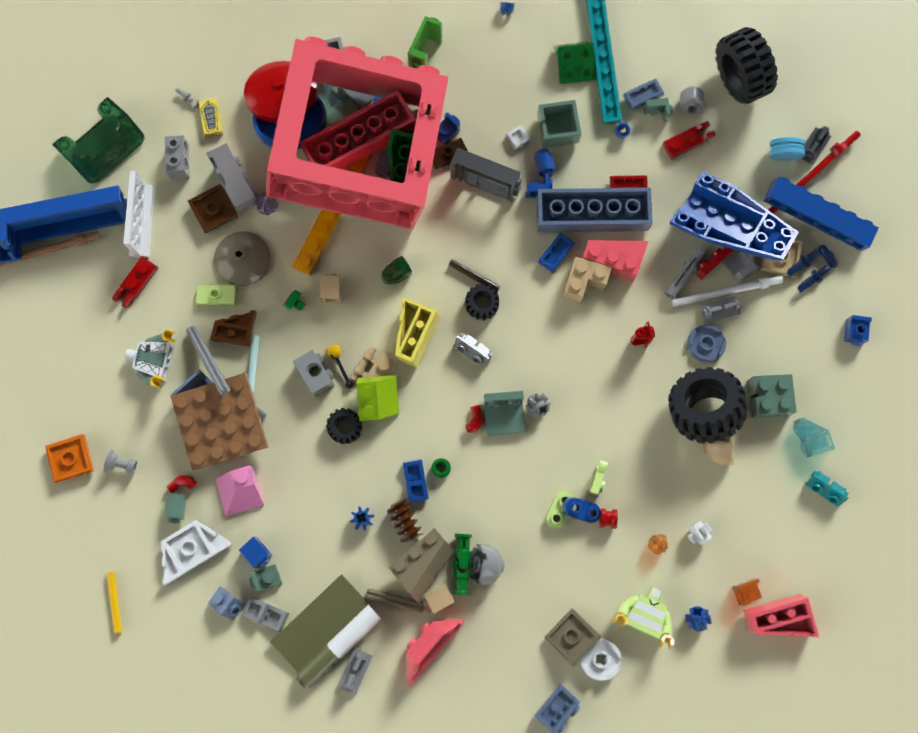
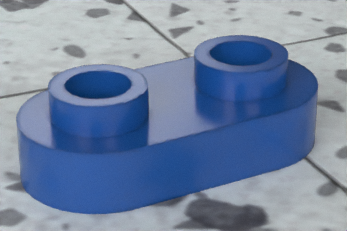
(582, 511)

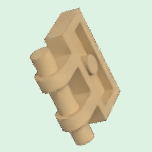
(382, 366)

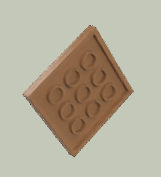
(219, 425)

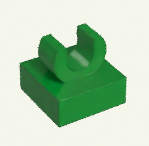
(293, 301)

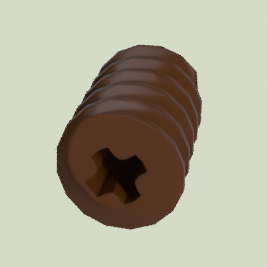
(404, 521)

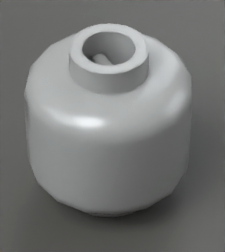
(692, 100)

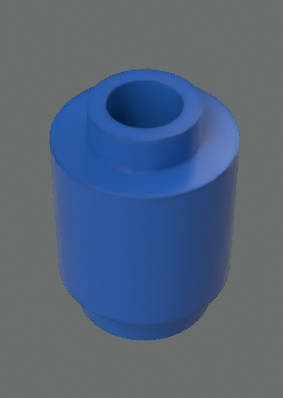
(544, 162)

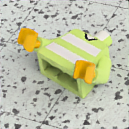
(647, 616)

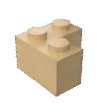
(585, 274)

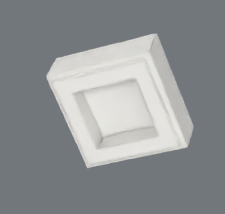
(518, 137)

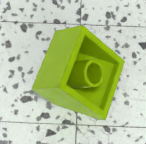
(377, 397)

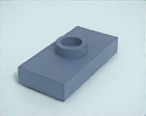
(637, 97)

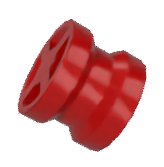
(608, 518)

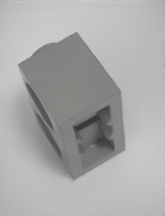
(177, 157)

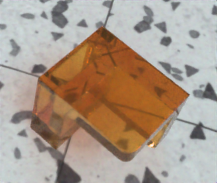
(747, 591)

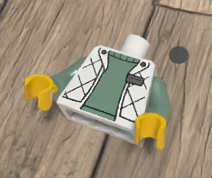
(153, 358)

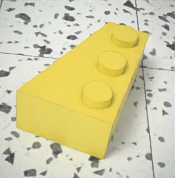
(415, 331)

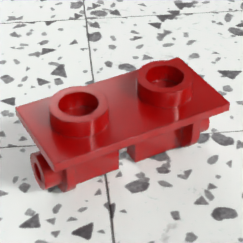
(643, 335)

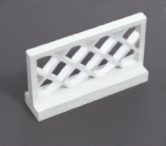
(139, 217)

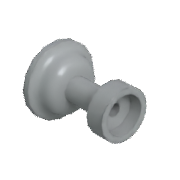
(112, 461)

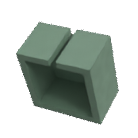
(559, 123)
(774, 396)

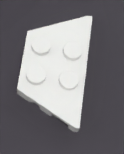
(189, 549)

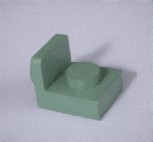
(658, 106)
(265, 578)

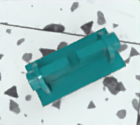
(833, 493)

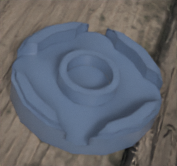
(706, 343)

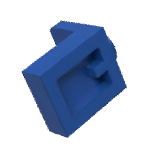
(448, 128)
(532, 188)

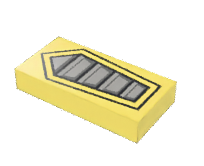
(210, 117)

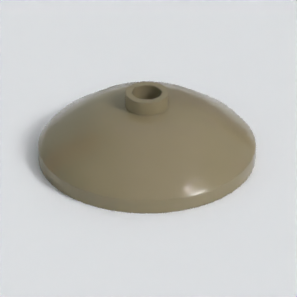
(248, 267)

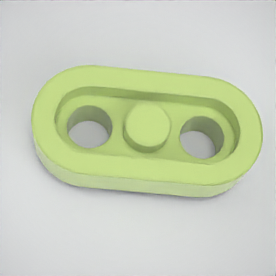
(556, 509)

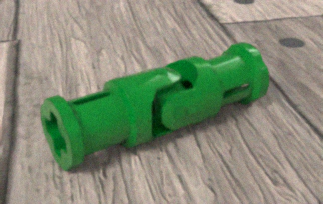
(462, 561)

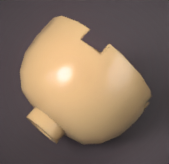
(720, 452)

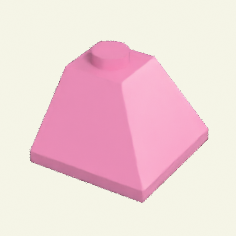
(239, 490)

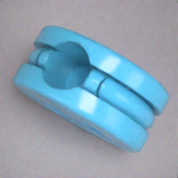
(787, 148)

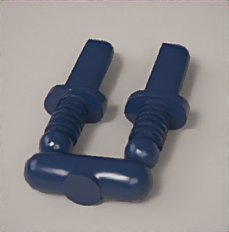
(806, 261)

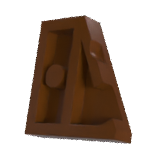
(235, 330)

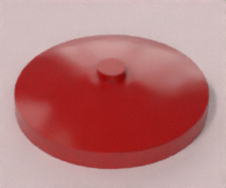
(266, 89)

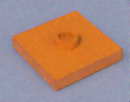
(69, 458)

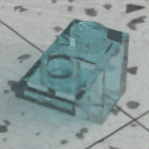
(813, 437)

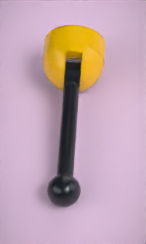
(334, 353)

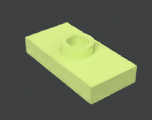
(216, 295)

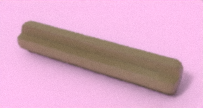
(394, 600)

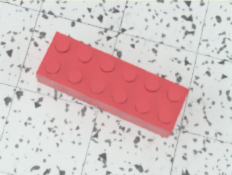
(359, 133)

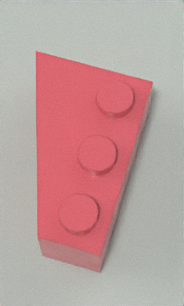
(622, 256)
(782, 617)

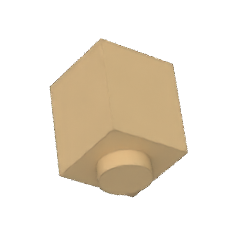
(330, 288)
(438, 599)

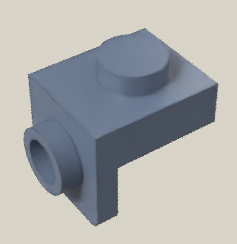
(226, 603)

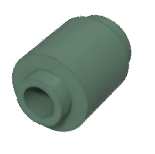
(175, 508)

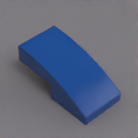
(415, 480)

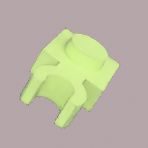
(597, 484)

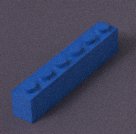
(821, 213)

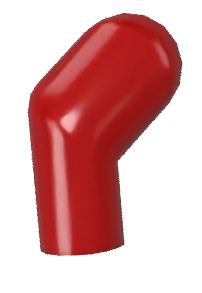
(477, 420)
(181, 480)

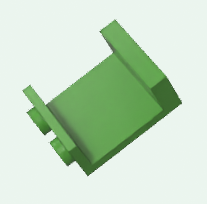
(430, 29)

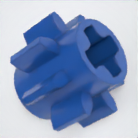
(361, 513)
(698, 618)

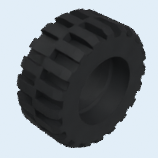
(746, 65)
(714, 424)

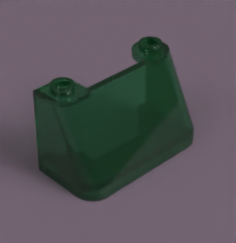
(102, 145)

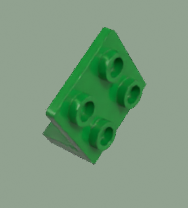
(575, 62)

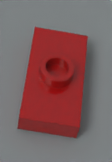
(636, 181)

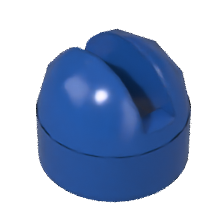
(506, 6)
(621, 126)

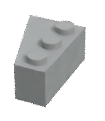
(232, 178)

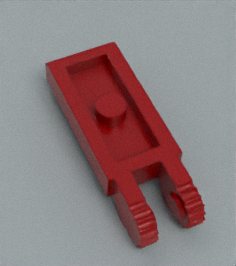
(687, 140)
(135, 281)

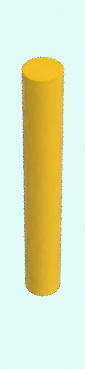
(117, 627)

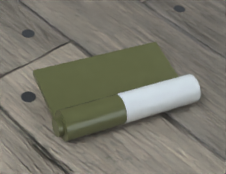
(325, 631)

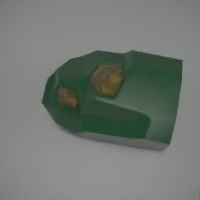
(396, 271)

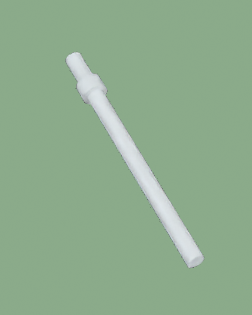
(762, 283)

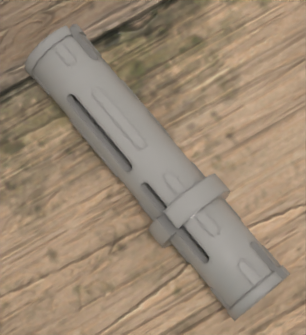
(696, 257)

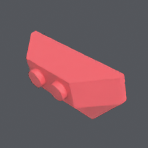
(428, 645)

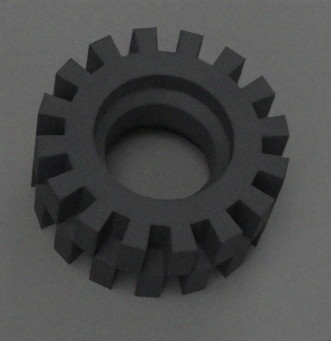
(485, 291)
(344, 437)

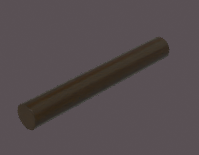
(475, 276)

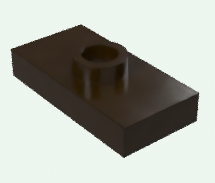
(444, 154)

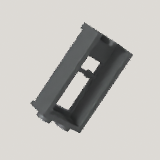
(485, 174)

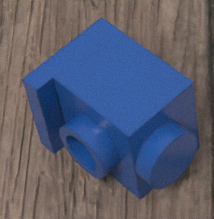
(851, 333)

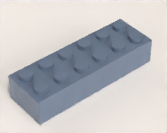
(594, 209)

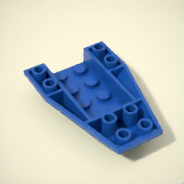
(733, 220)

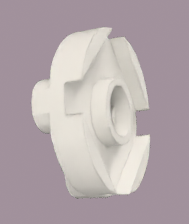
(612, 660)

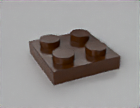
(213, 208)

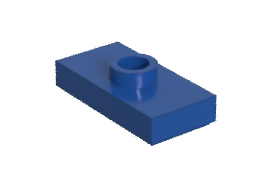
(556, 252)

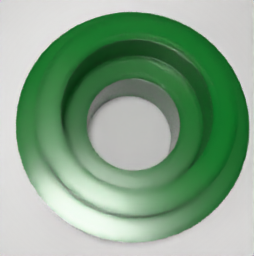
(445, 463)

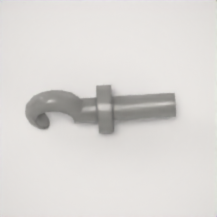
(187, 97)

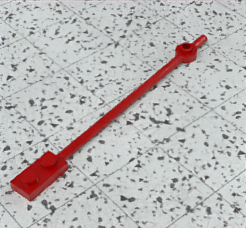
(836, 150)

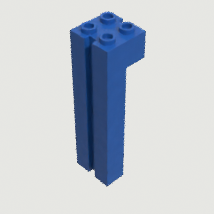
(59, 218)

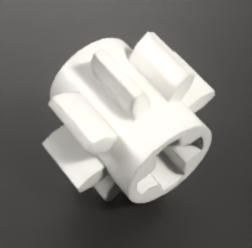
(700, 533)

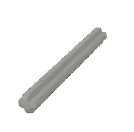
(208, 360)

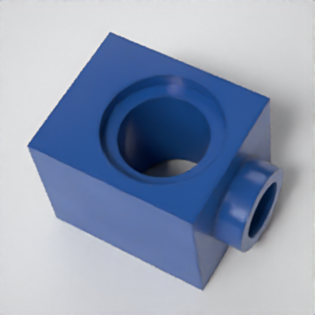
(255, 553)

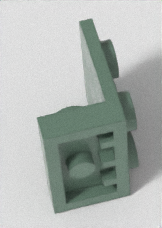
(504, 413)

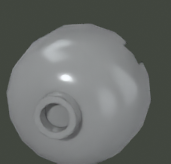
(486, 564)

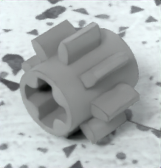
(538, 404)

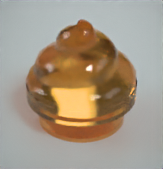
(658, 544)

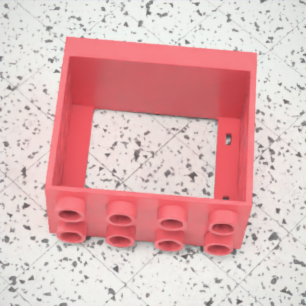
(341, 189)

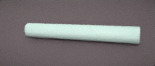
(253, 361)

